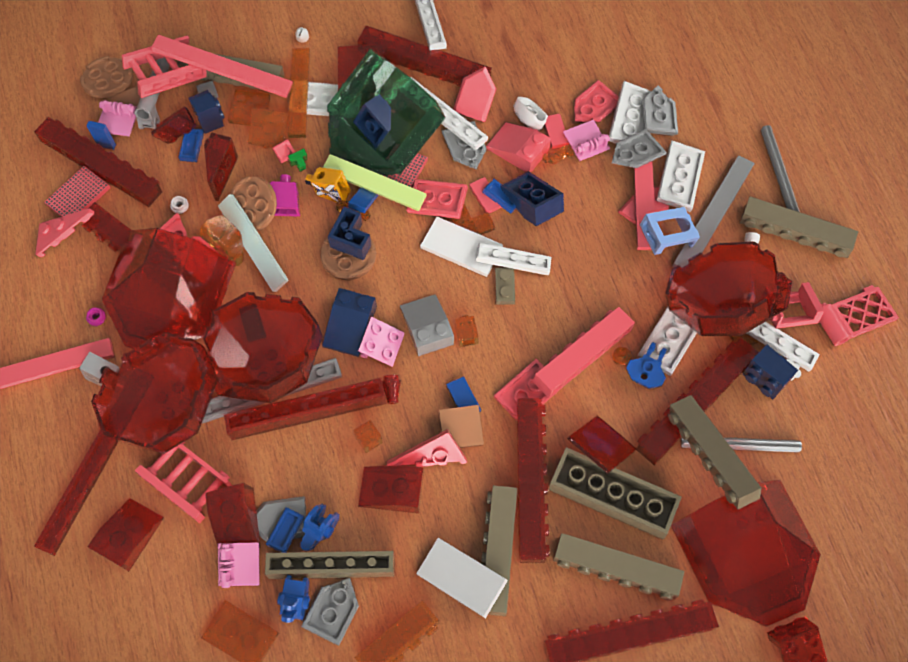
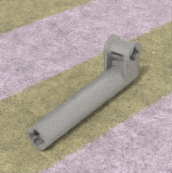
(146, 109)

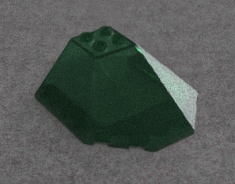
(413, 117)

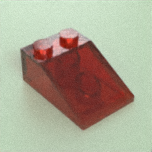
(220, 161)
(392, 488)
(233, 514)
(126, 534)

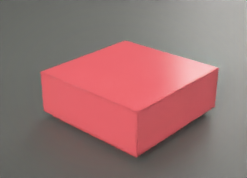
(283, 150)

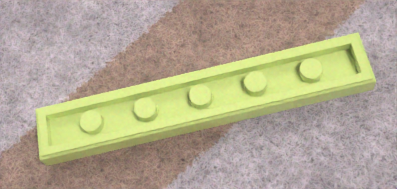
(377, 183)

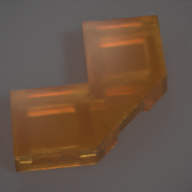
(479, 224)

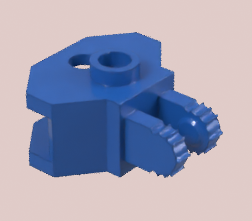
(647, 366)
(317, 527)
(294, 599)

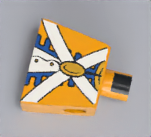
(329, 184)

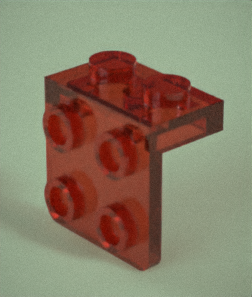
(174, 126)
(798, 641)

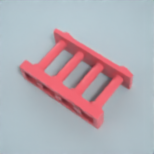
(161, 81)
(179, 497)

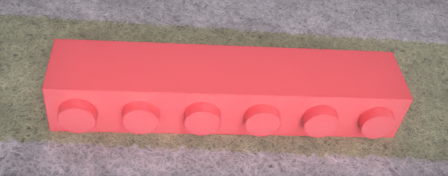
(583, 352)

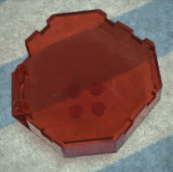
(728, 289)
(261, 346)
(156, 394)

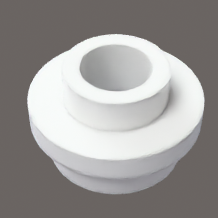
(179, 200)

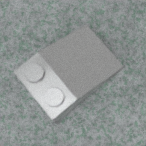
(427, 325)

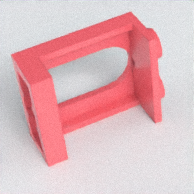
(810, 305)

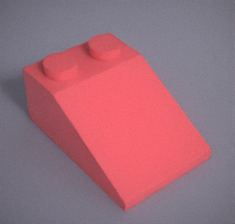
(520, 146)

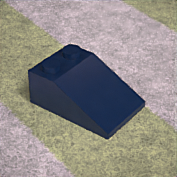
(534, 198)
(348, 321)

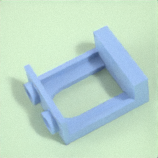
(655, 236)

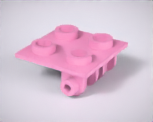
(118, 117)
(587, 140)
(381, 342)
(238, 564)

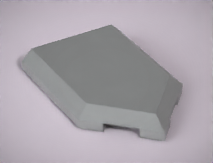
(659, 113)
(637, 150)
(461, 151)
(271, 511)
(332, 611)

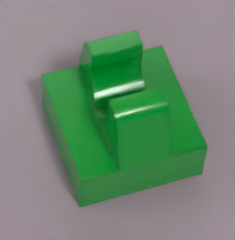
(298, 159)

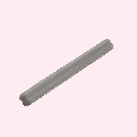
(779, 168)
(758, 444)

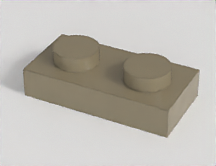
(505, 286)

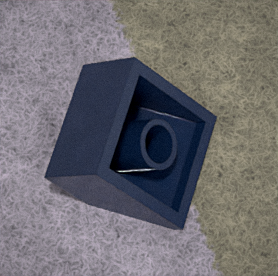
(374, 120)

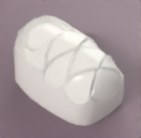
(530, 113)

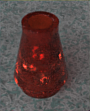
(391, 387)

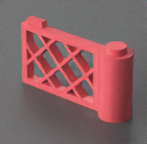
(837, 324)

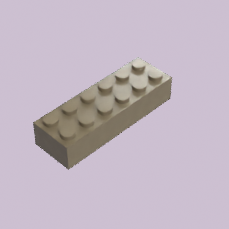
(615, 494)

